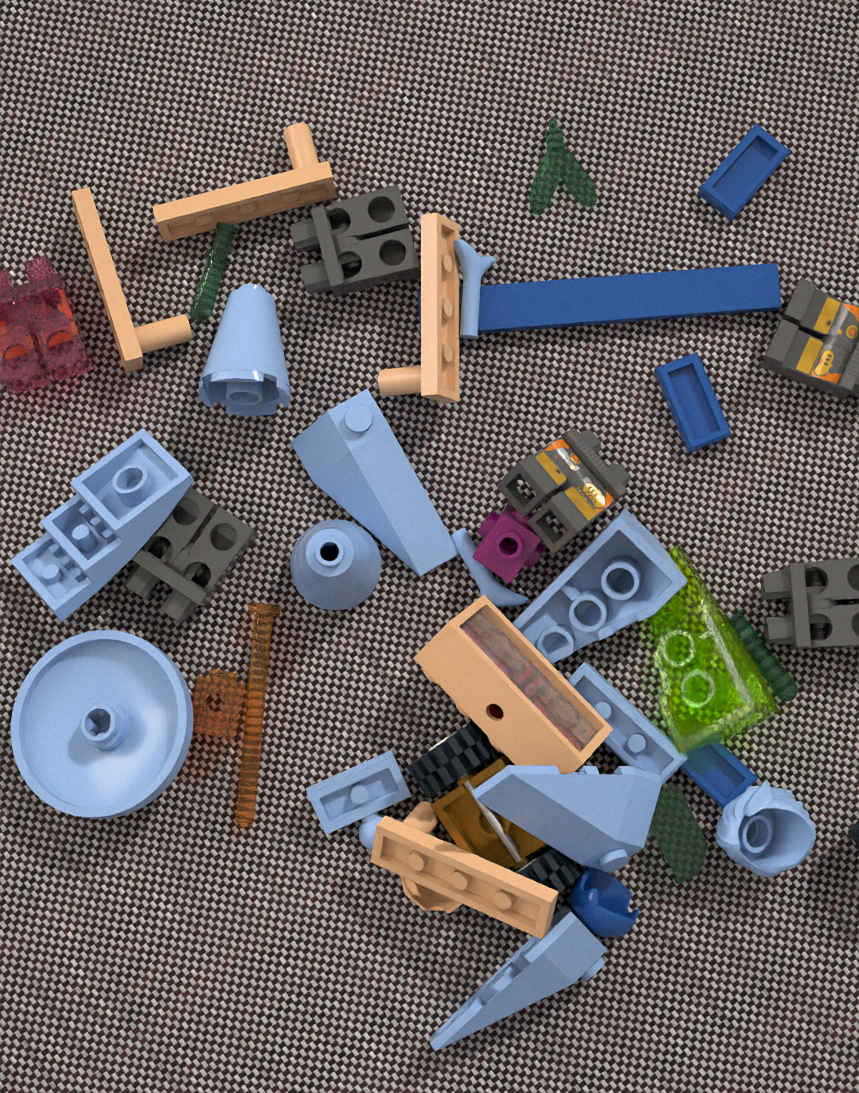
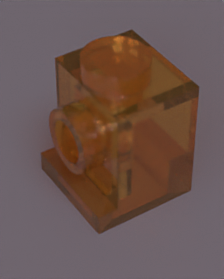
(227, 720)

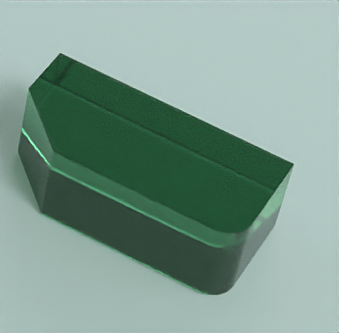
(677, 834)

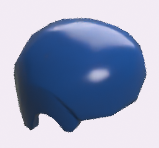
(602, 903)

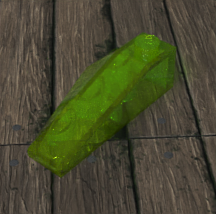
(703, 668)

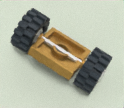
(474, 824)

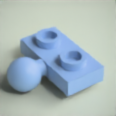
(359, 795)

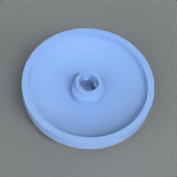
(101, 724)

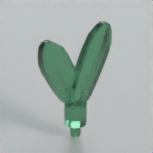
(559, 165)

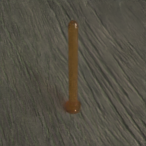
(254, 713)

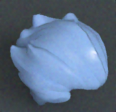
(766, 830)

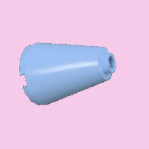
(247, 357)
(338, 582)

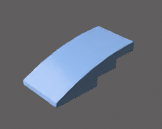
(104, 524)

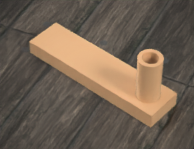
(302, 186)
(130, 340)
(439, 368)
(459, 874)

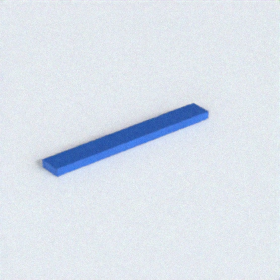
(626, 298)

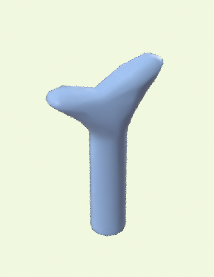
(472, 269)
(488, 585)

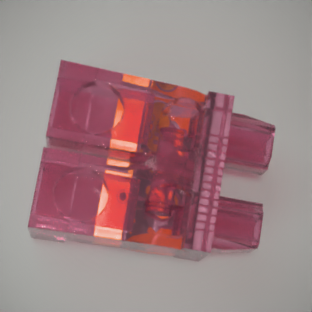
(44, 312)

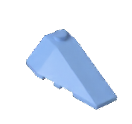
(366, 472)
(606, 587)
(580, 813)
(528, 976)

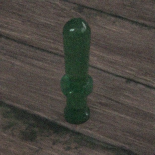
(209, 284)
(768, 665)

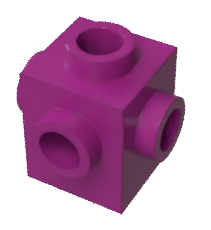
(500, 553)

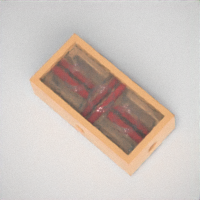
(512, 690)

